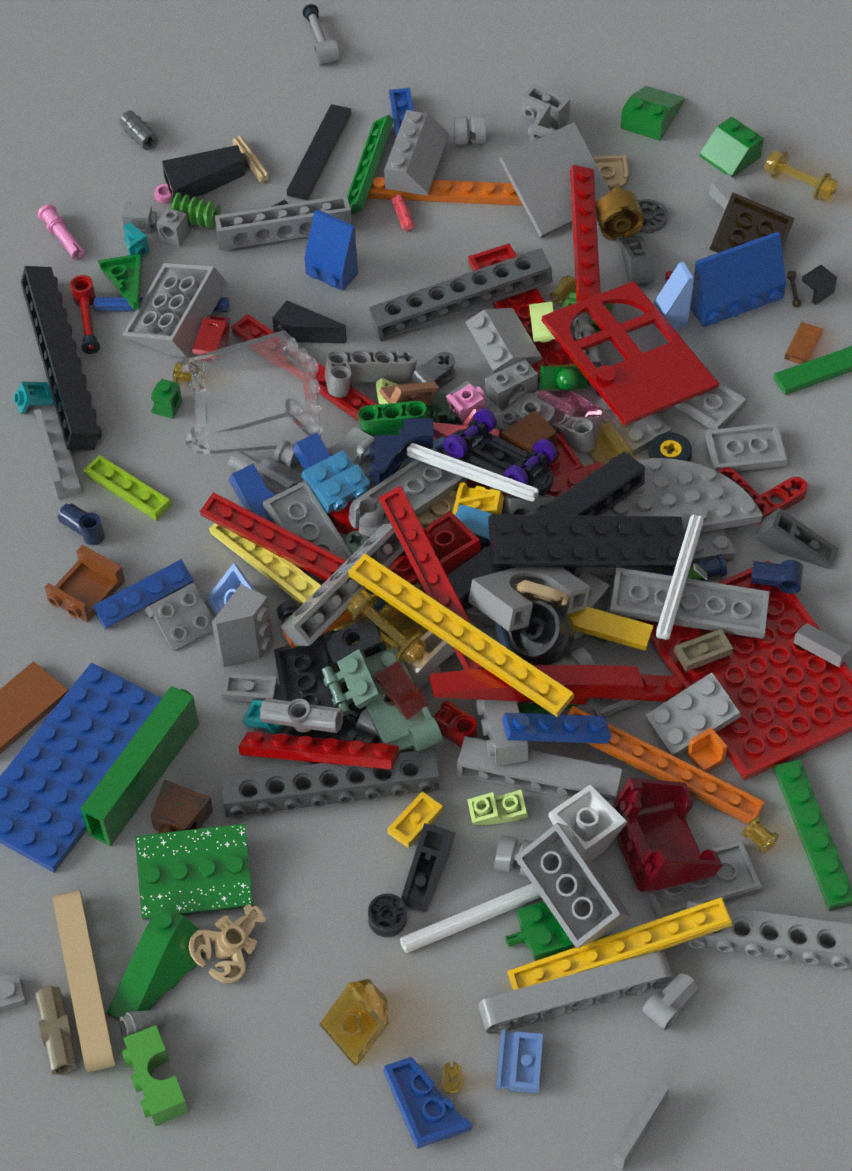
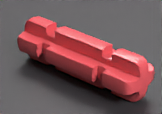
(403, 213)

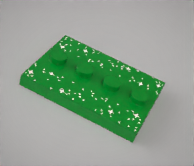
(194, 870)

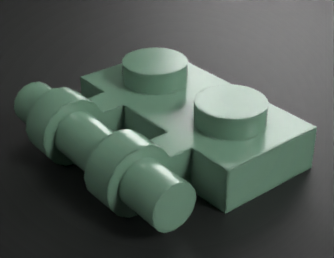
(359, 680)

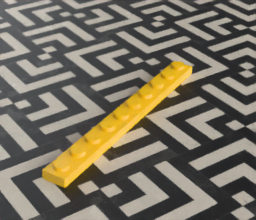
(461, 635)

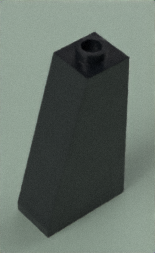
(203, 171)

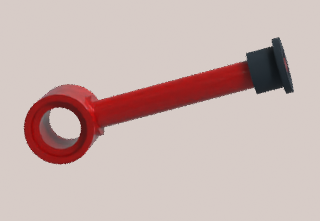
(83, 296)

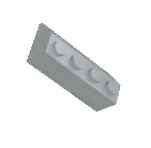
(415, 154)
(572, 886)

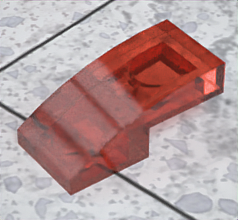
(401, 690)

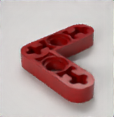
(782, 490)

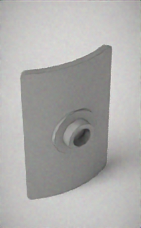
(357, 447)

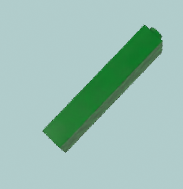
(140, 766)

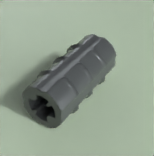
(138, 130)

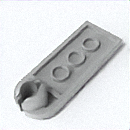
(422, 485)

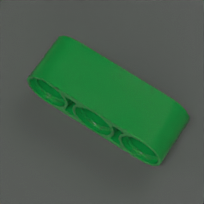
(388, 418)

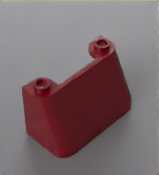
(658, 838)

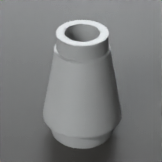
(140, 1020)

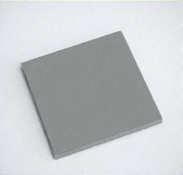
(543, 176)

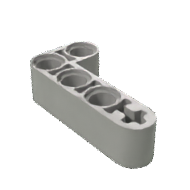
(367, 366)

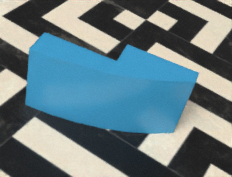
(475, 521)

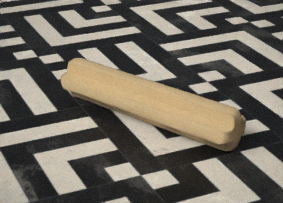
(252, 160)

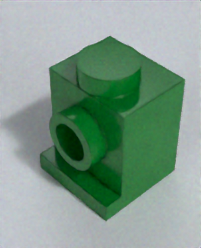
(166, 398)

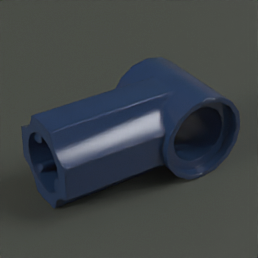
(83, 523)
(785, 576)

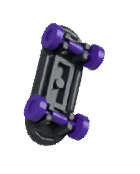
(497, 455)

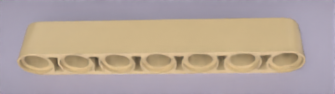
(83, 981)

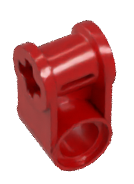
(453, 721)

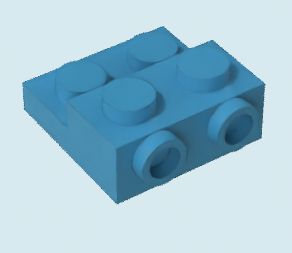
(336, 481)

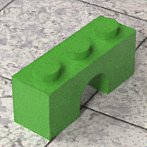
(162, 1097)

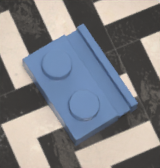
(519, 1061)

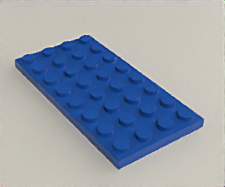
(66, 762)

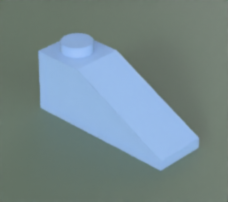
(676, 297)

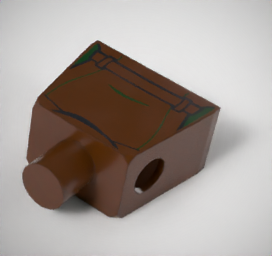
(179, 809)

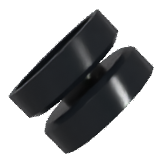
(547, 635)

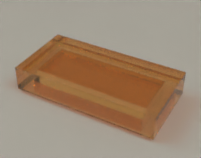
(803, 343)

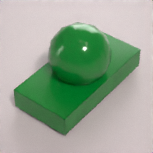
(562, 377)

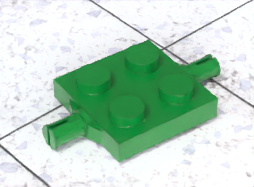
(540, 932)

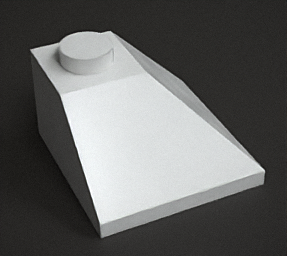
(590, 819)

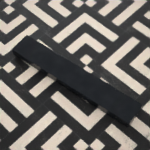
(318, 152)

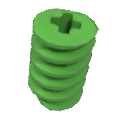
(197, 213)

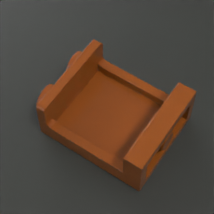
(86, 584)

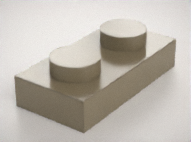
(703, 650)

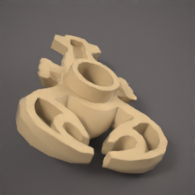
(227, 944)

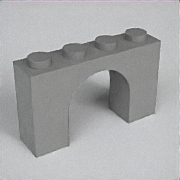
(511, 610)

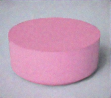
(162, 194)

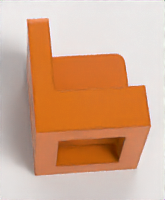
(707, 750)

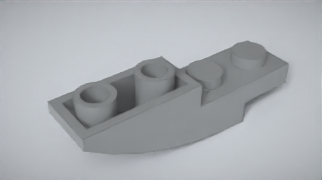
(436, 653)

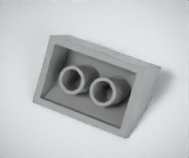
(502, 338)
(243, 628)

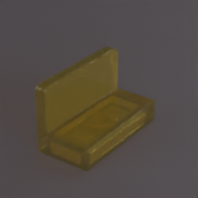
(608, 444)

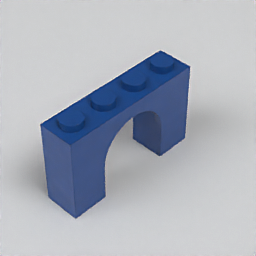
(250, 486)

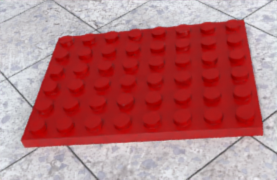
(782, 691)

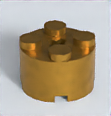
(619, 214)

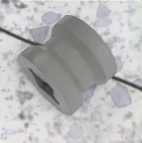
(286, 455)

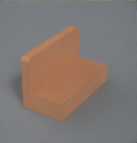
(421, 392)

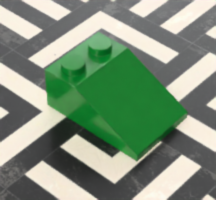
(650, 112)

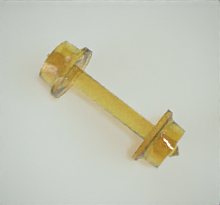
(777, 163)
(362, 605)

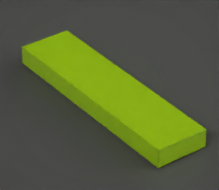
(128, 487)

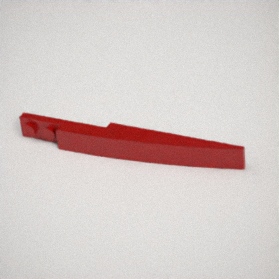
(582, 680)

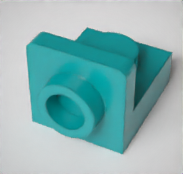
(135, 240)
(32, 394)
(252, 719)

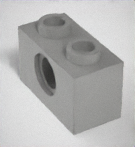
(509, 381)

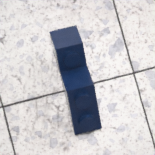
(391, 450)

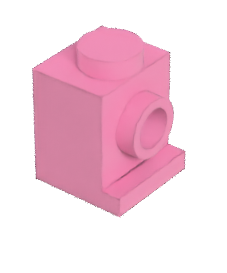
(465, 401)

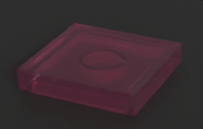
(569, 403)

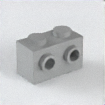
(535, 100)

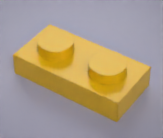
(410, 822)

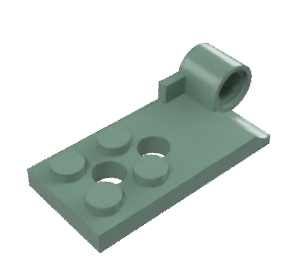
(418, 731)

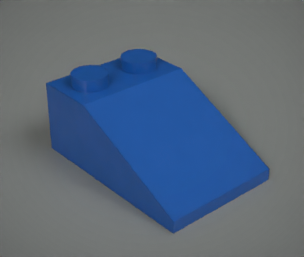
(331, 251)

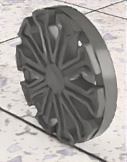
(651, 216)

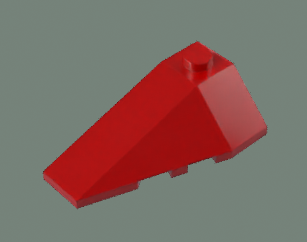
(451, 542)

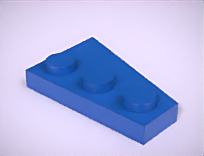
(424, 1109)

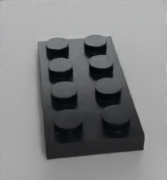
(302, 674)

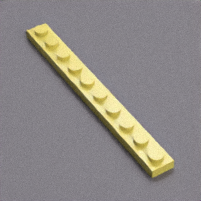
(277, 570)

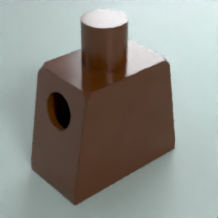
(530, 430)

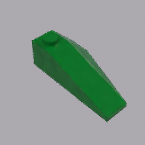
(156, 964)

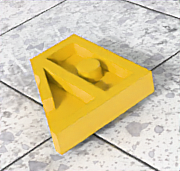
(479, 498)

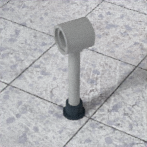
(324, 50)

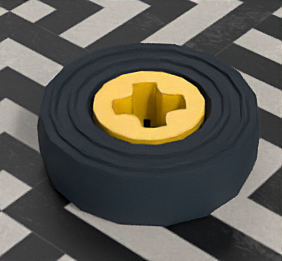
(663, 442)

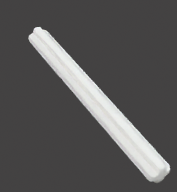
(472, 472)
(679, 577)
(469, 918)

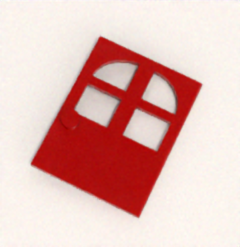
(645, 380)

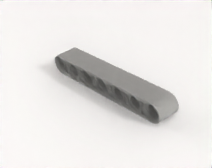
(575, 992)

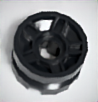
(379, 907)

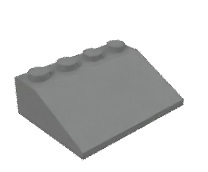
(176, 307)

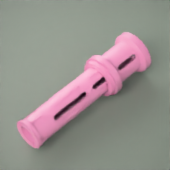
(57, 225)

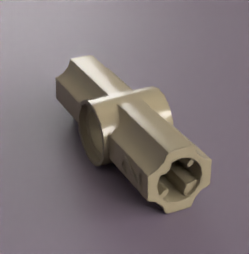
(56, 1030)

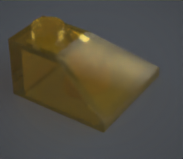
(357, 1019)

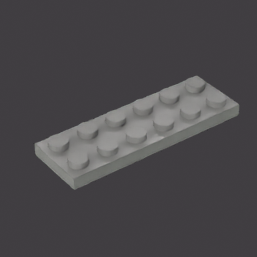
(701, 606)

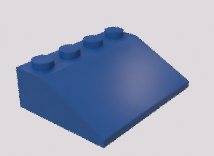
(738, 280)

